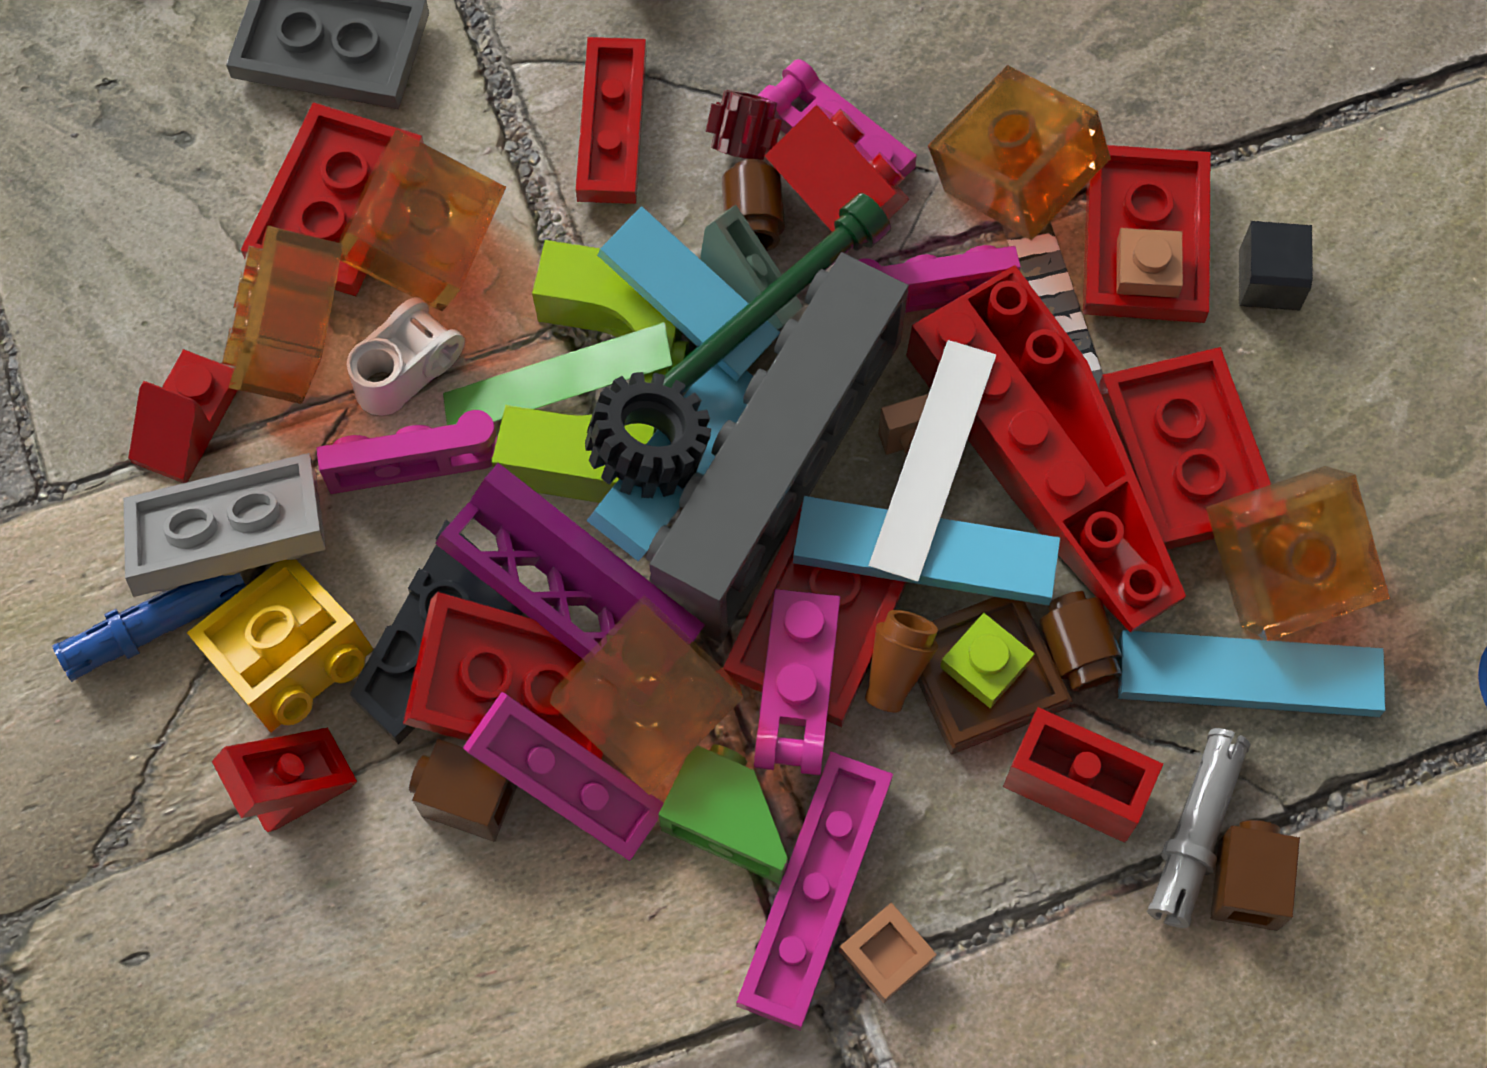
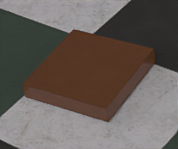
(961, 715)

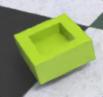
(987, 660)

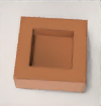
(1149, 262)
(899, 424)
(887, 952)

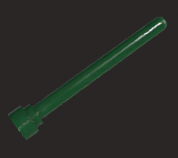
(859, 225)

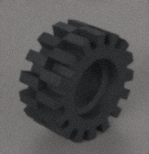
(657, 407)

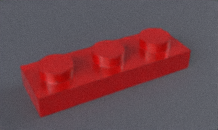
(611, 120)

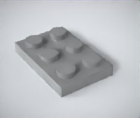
(222, 525)

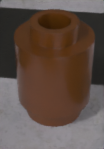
(758, 195)
(1081, 641)

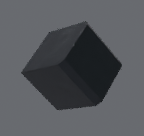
(1275, 265)

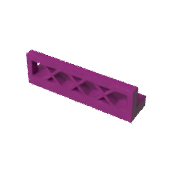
(575, 563)

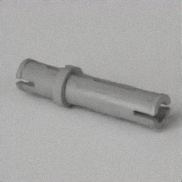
(1191, 851)

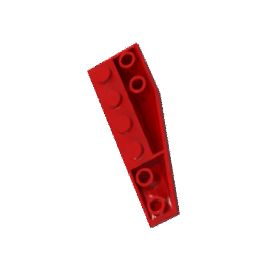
(1055, 444)

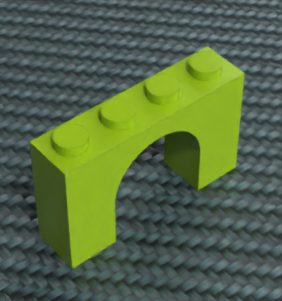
(583, 293)

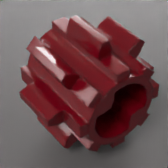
(743, 125)

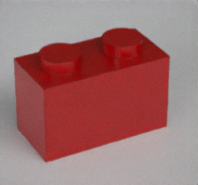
(831, 167)
(1083, 775)

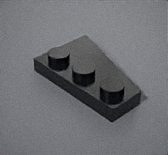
(389, 672)

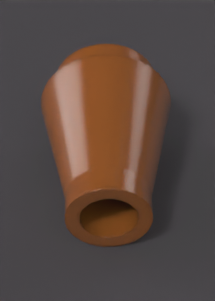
(899, 657)

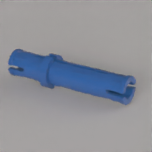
(132, 628)

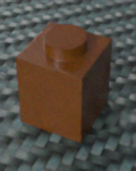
(461, 791)
(1255, 876)

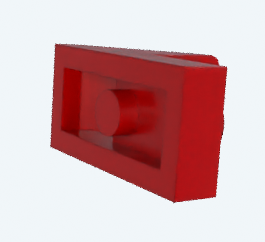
(181, 416)
(284, 775)

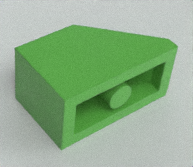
(724, 812)

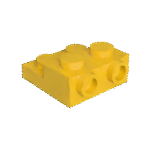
(282, 643)

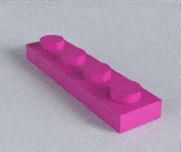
(814, 891)

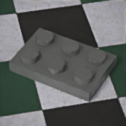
(331, 47)

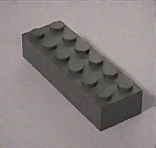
(779, 444)

